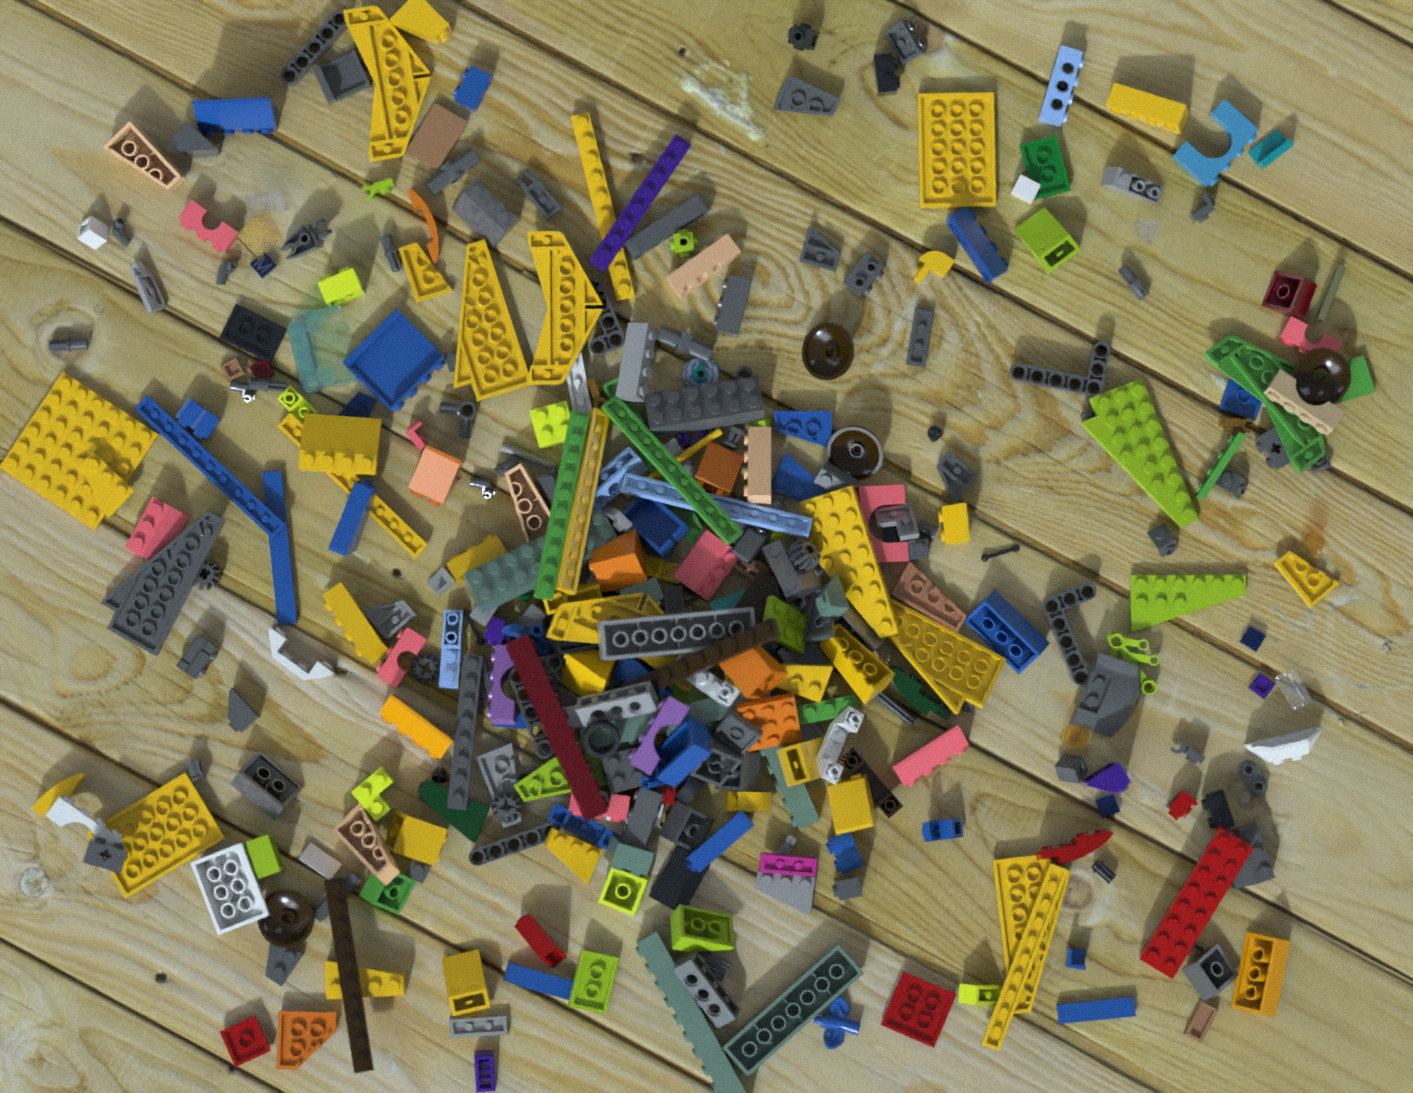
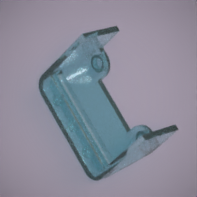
(310, 376)

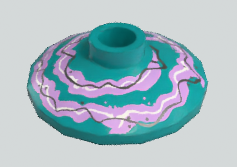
(693, 366)

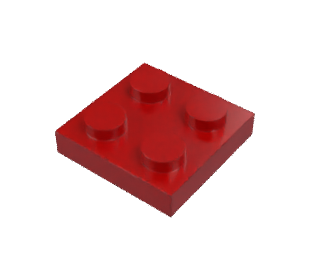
(245, 1041)

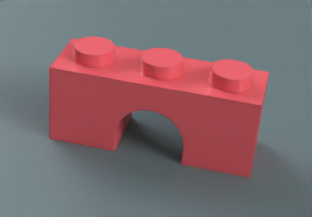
(194, 218)
(1293, 335)
(408, 641)
(617, 807)

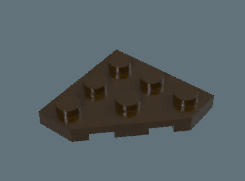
(756, 597)

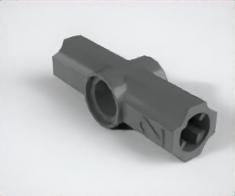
(452, 171)
(685, 343)
(321, 907)

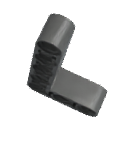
(1065, 378)
(1066, 630)
(523, 705)

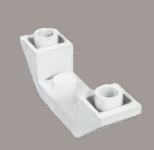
(278, 640)
(712, 686)
(847, 721)

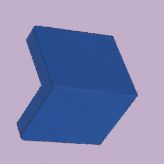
(1075, 958)

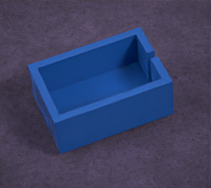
(655, 524)
(682, 751)

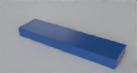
(1095, 1010)

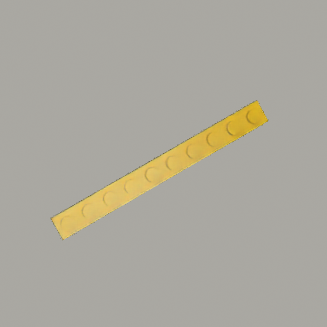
(601, 200)
(583, 502)
(379, 510)
(1024, 957)

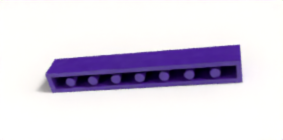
(639, 203)

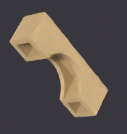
(1283, 391)

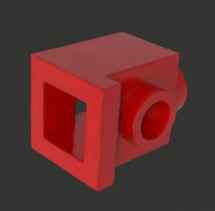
(1181, 805)

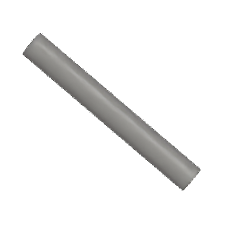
(527, 456)

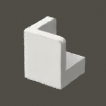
(1025, 189)
(93, 232)

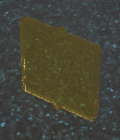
(257, 237)

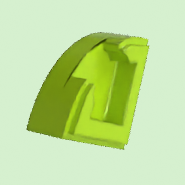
(763, 423)

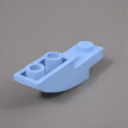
(451, 649)

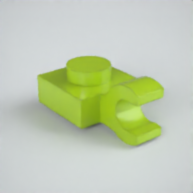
(383, 187)

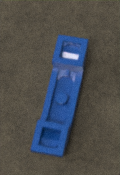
(588, 830)
(538, 980)

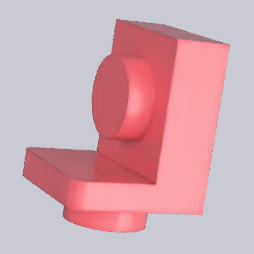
(417, 439)

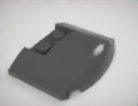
(1107, 695)

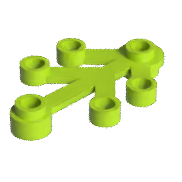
(1132, 657)

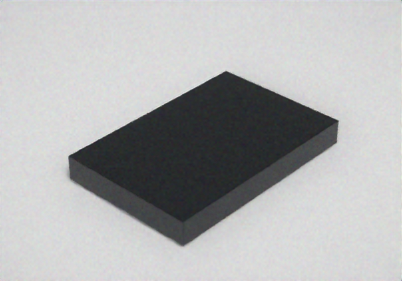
(253, 333)
(677, 881)

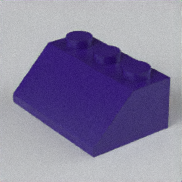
(1109, 778)

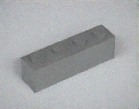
(636, 362)

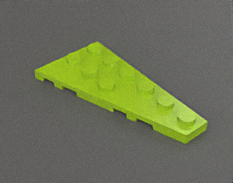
(1170, 596)

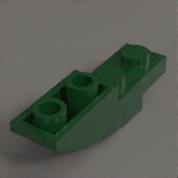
(909, 689)

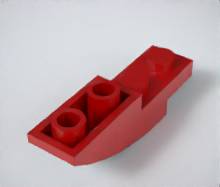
(1081, 846)

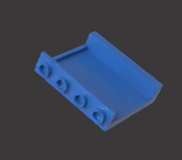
(394, 361)

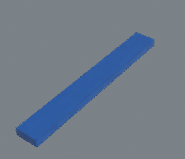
(280, 550)

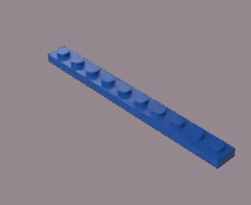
(210, 467)

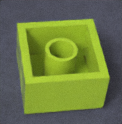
(264, 856)

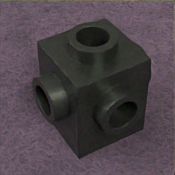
(803, 36)

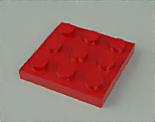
(918, 1009)

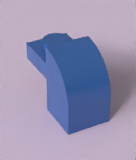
(942, 829)

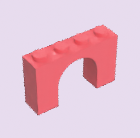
(869, 499)

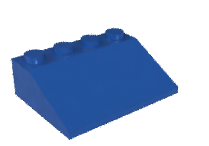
(235, 115)

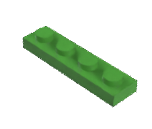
(1214, 472)

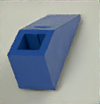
(633, 668)

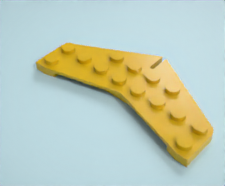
(392, 68)
(567, 319)
(579, 619)

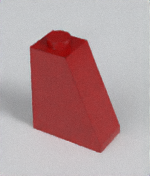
(540, 941)

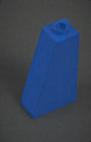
(353, 518)
(719, 842)

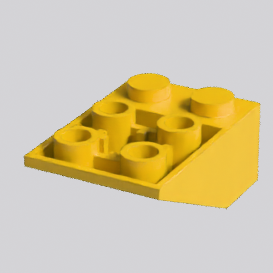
(800, 762)
(465, 982)

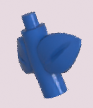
(534, 632)
(837, 1023)

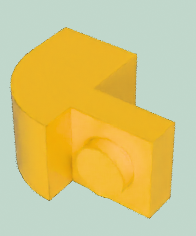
(934, 261)
(749, 801)

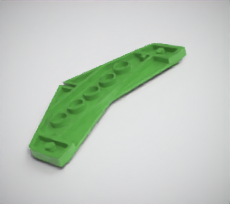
(1253, 371)

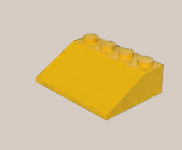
(340, 444)

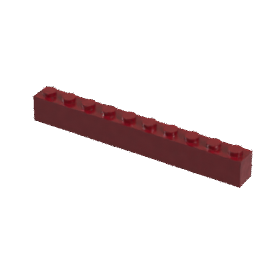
(556, 728)

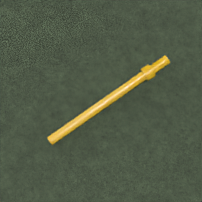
(688, 452)

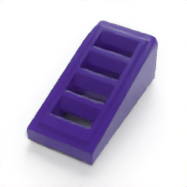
(484, 1054)

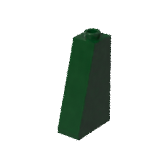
(467, 822)

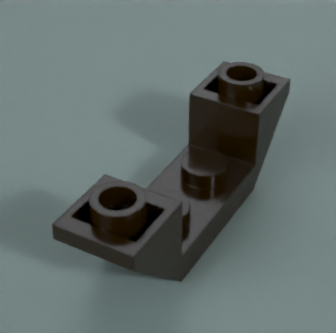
(881, 794)

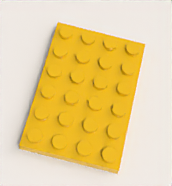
(956, 150)
(162, 833)

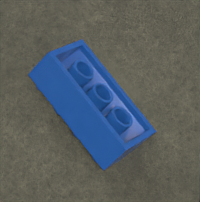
(976, 245)
(1006, 631)

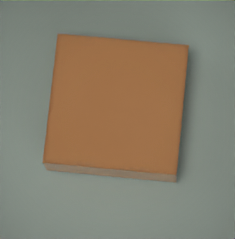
(232, 369)

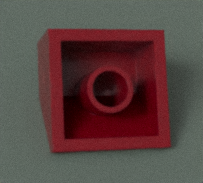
(1289, 295)

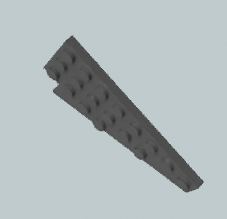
(157, 591)

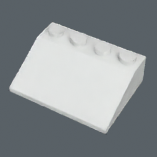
(230, 888)

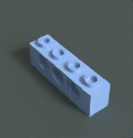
(1065, 56)
(612, 476)

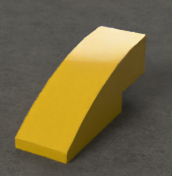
(584, 592)
(63, 788)

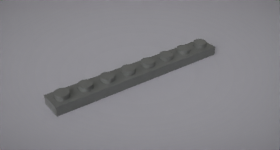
(465, 732)

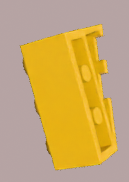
(476, 556)
(806, 679)

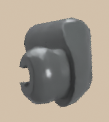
(119, 231)
(224, 270)
(247, 394)
(484, 485)

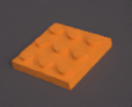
(775, 717)

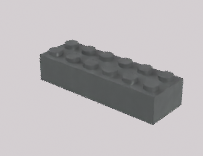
(705, 406)

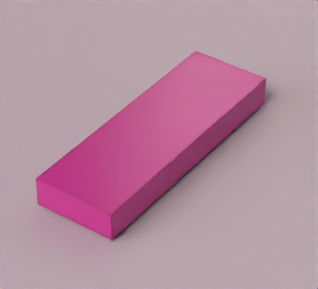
(788, 864)

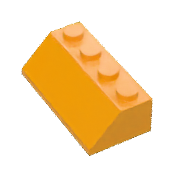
(417, 726)
(1260, 974)

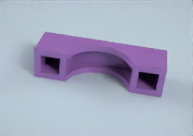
(502, 708)
(671, 713)

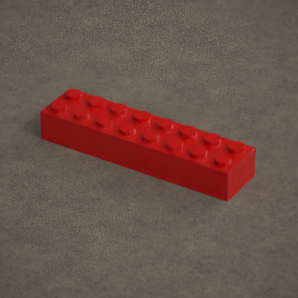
(1196, 901)

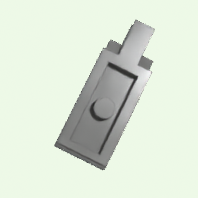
(147, 287)

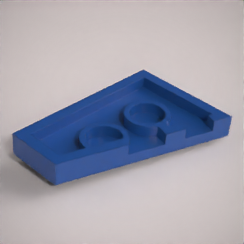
(805, 424)

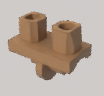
(751, 568)

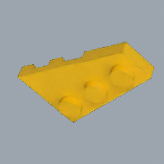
(421, 274)
(106, 484)
(1306, 580)
(574, 853)

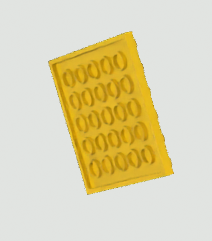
(63, 435)

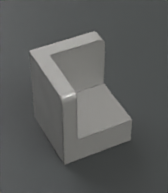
(441, 581)

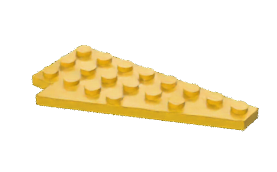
(486, 343)
(847, 551)
(945, 659)
(1016, 890)

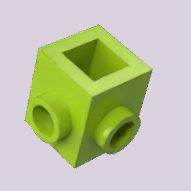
(686, 250)

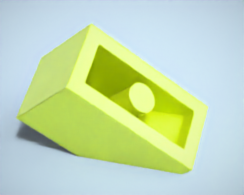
(978, 993)

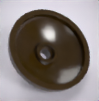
(819, 347)
(1327, 388)
(857, 463)
(278, 928)

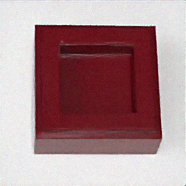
(262, 370)

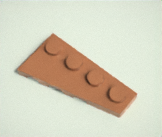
(926, 598)

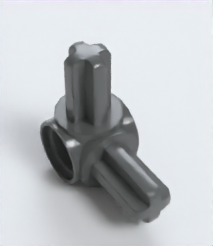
(466, 420)

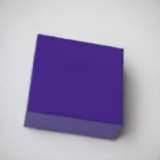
(1261, 686)

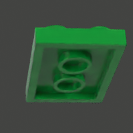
(1045, 166)

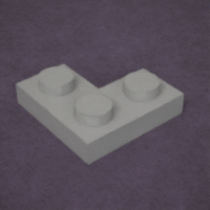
(899, 516)

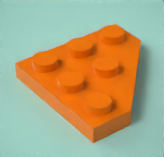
(301, 1035)

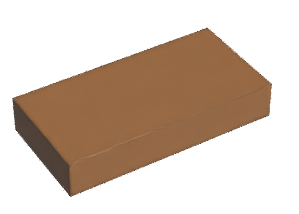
(1201, 1021)

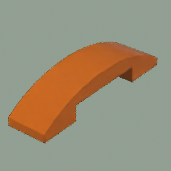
(433, 247)

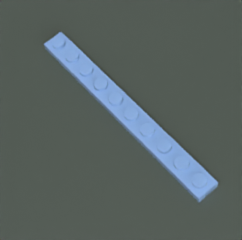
(735, 509)

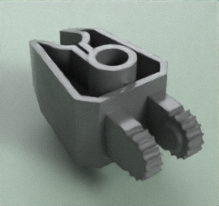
(306, 240)

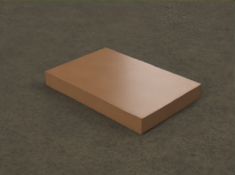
(436, 136)

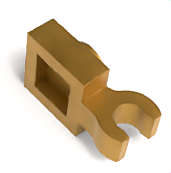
(595, 388)
(1230, 424)

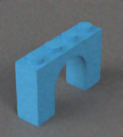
(1206, 169)

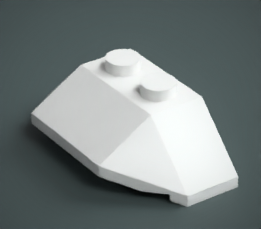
(1285, 746)

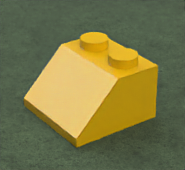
(954, 523)

